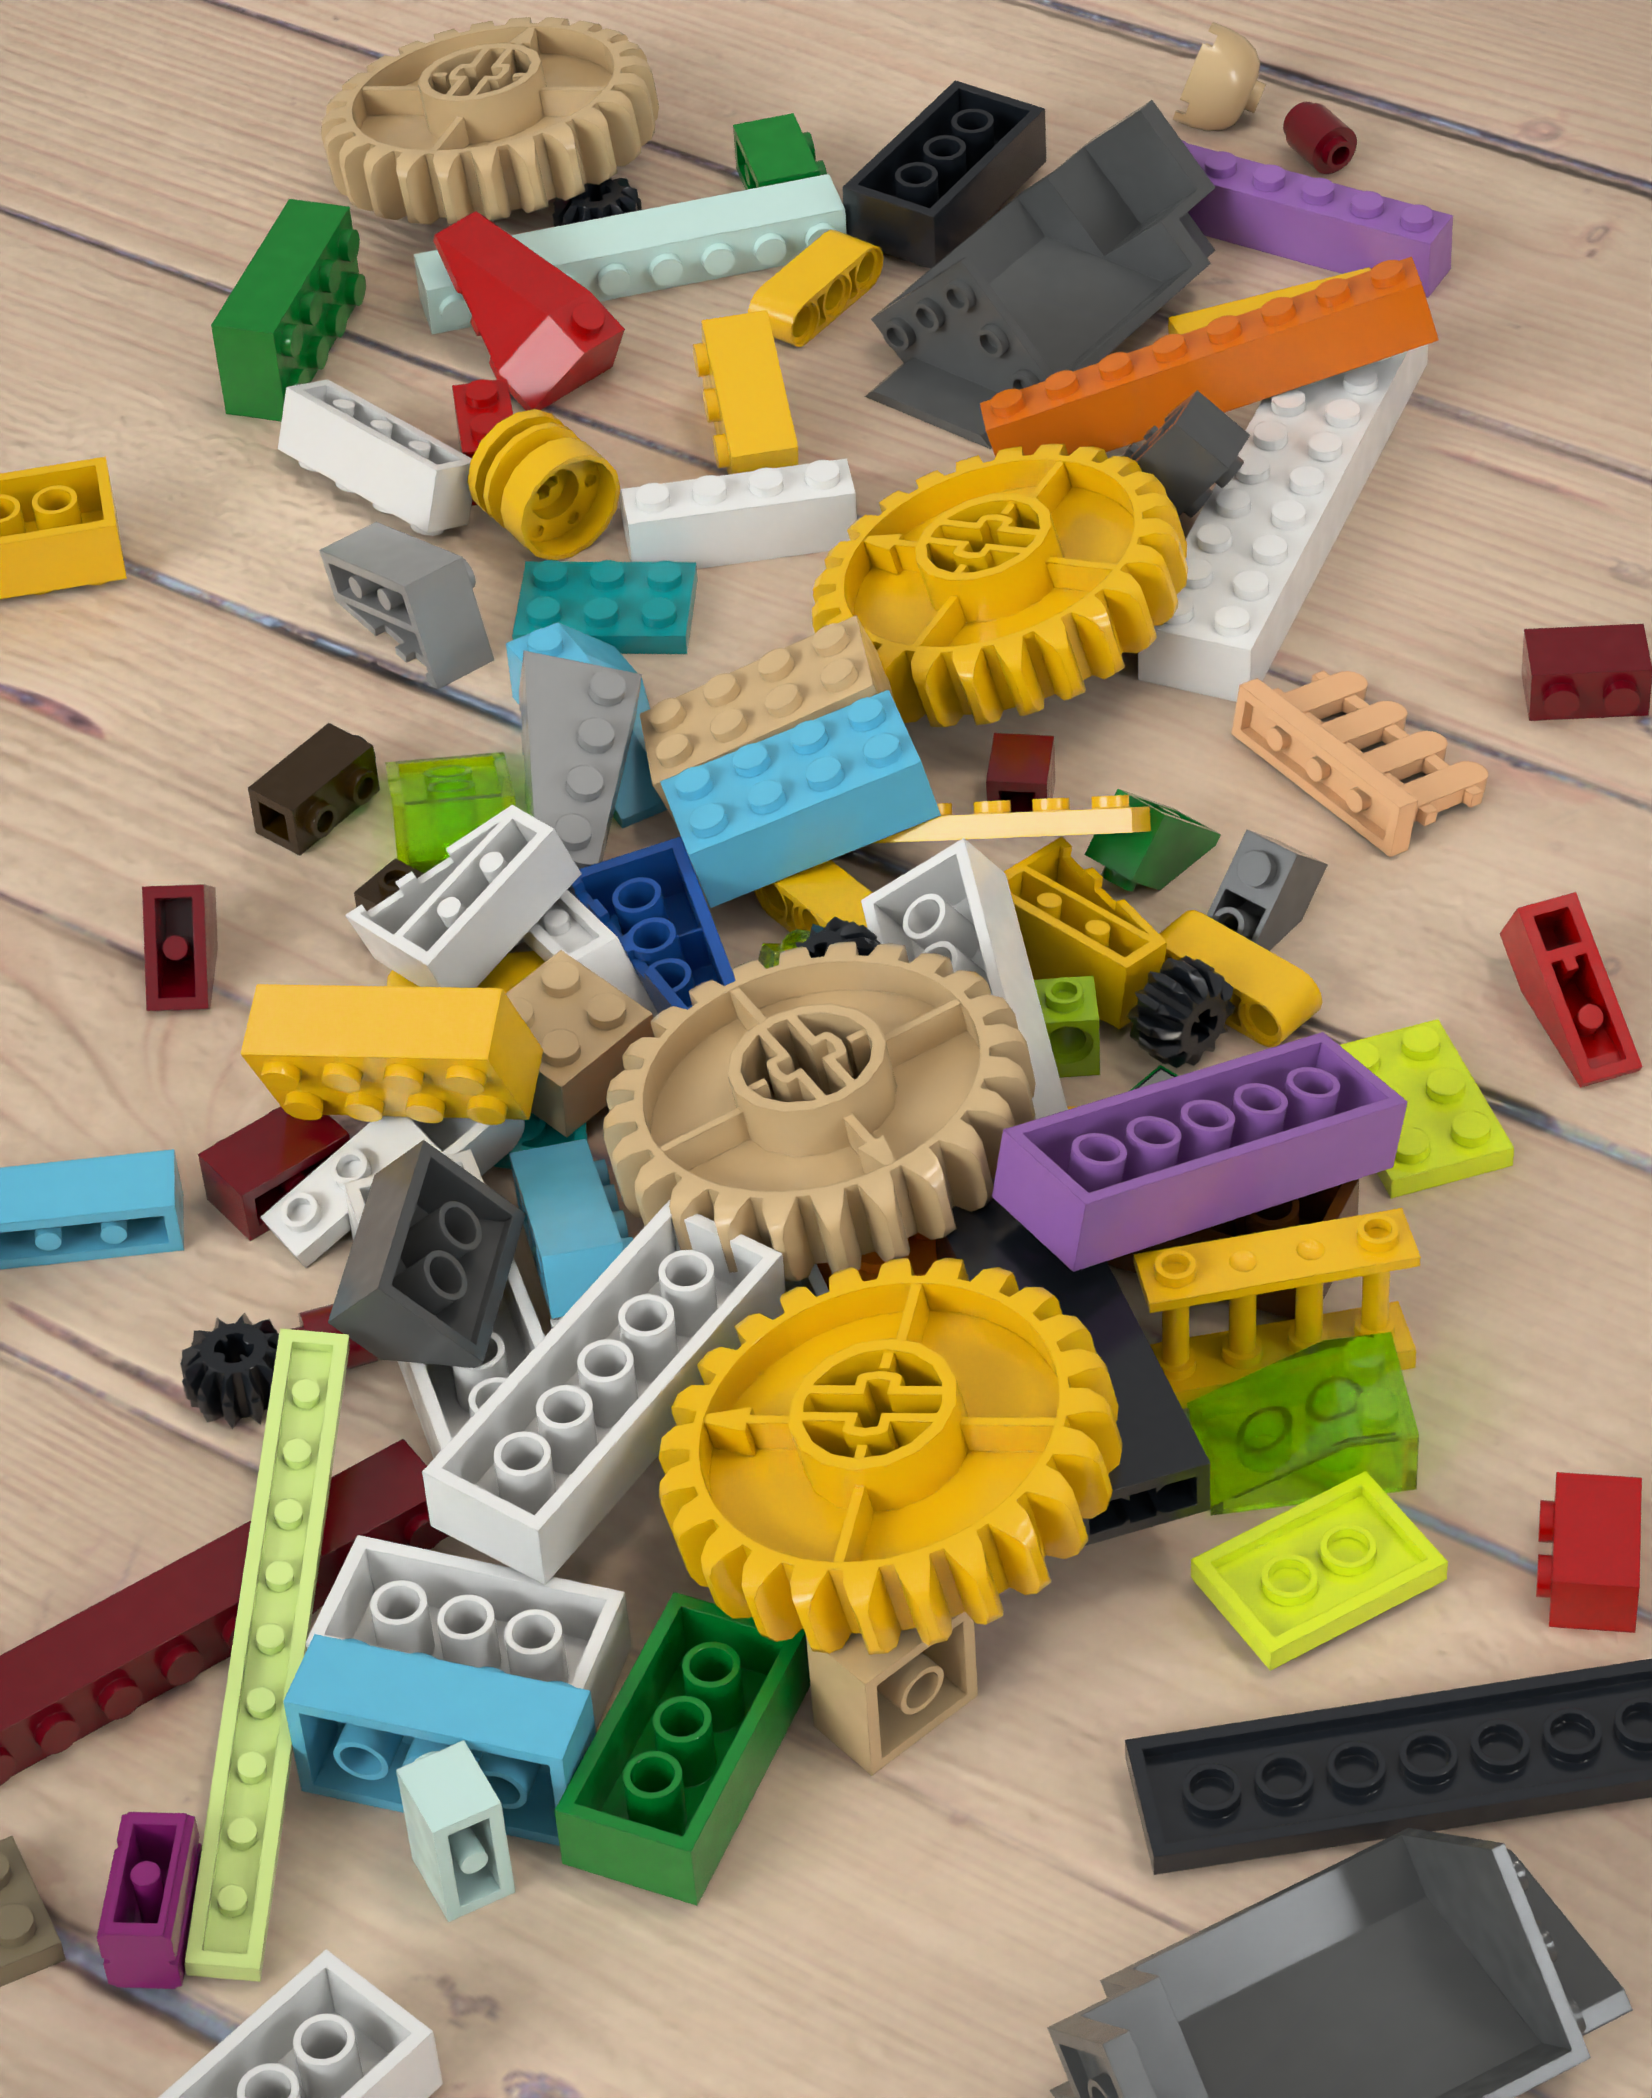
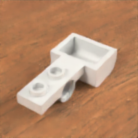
(316, 1209)

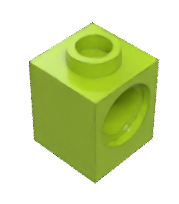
(1071, 1023)

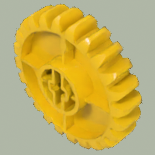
(1008, 580)
(890, 1455)

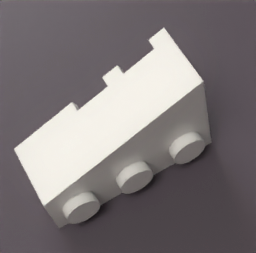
(471, 906)

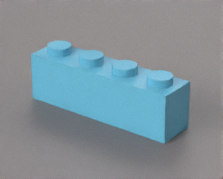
(90, 1209)
(569, 1218)

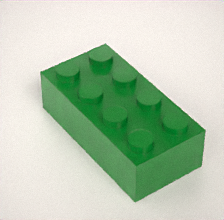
(288, 308)
(682, 1751)

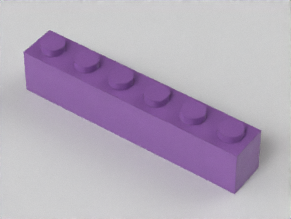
(1318, 219)

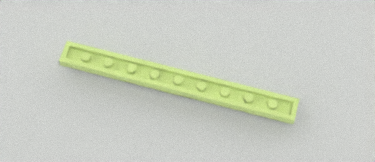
(267, 1649)

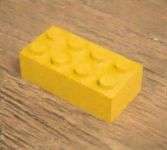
(58, 528)
(393, 1052)

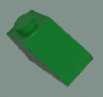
(1155, 855)

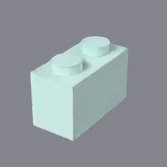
(456, 1830)

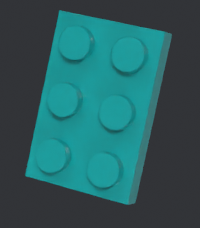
(620, 603)

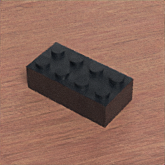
(945, 173)

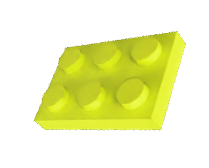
(1447, 1121)
(1318, 1570)

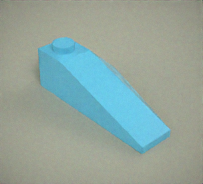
(636, 794)

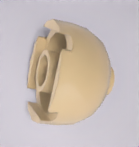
(1221, 82)

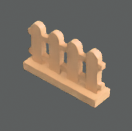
(1329, 761)

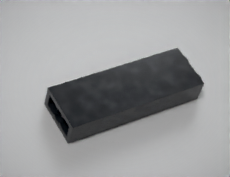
(1161, 1461)

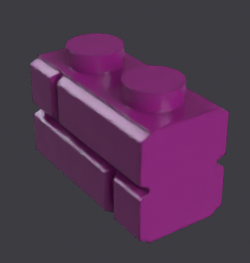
(150, 1900)

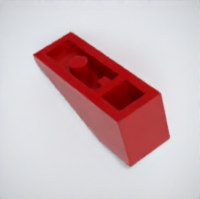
(1570, 988)

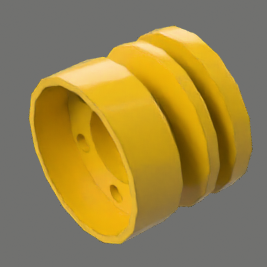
(543, 484)

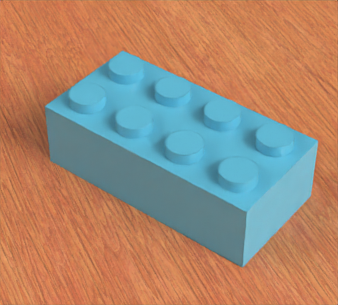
(800, 798)
(374, 1709)

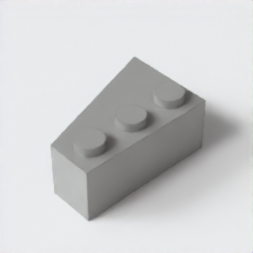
(413, 595)

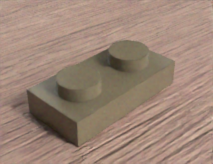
(26, 1930)

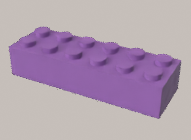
(1197, 1150)

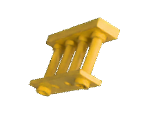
(1266, 1263)

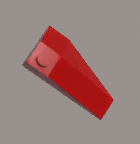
(533, 317)

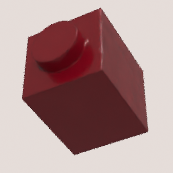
(1021, 769)

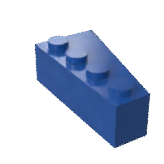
(659, 918)

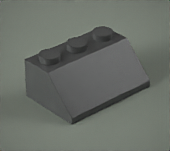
(427, 1263)

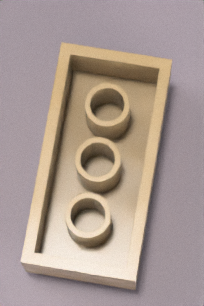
(762, 699)

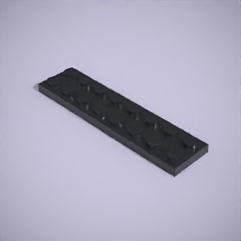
(1394, 1766)

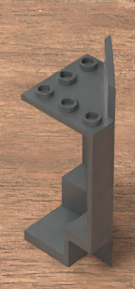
(1050, 277)
(1377, 1978)

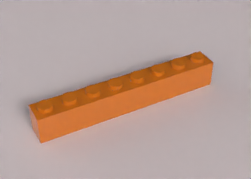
(1227, 361)

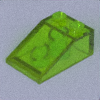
(443, 801)
(1309, 1426)

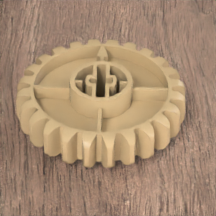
(490, 120)
(822, 1105)

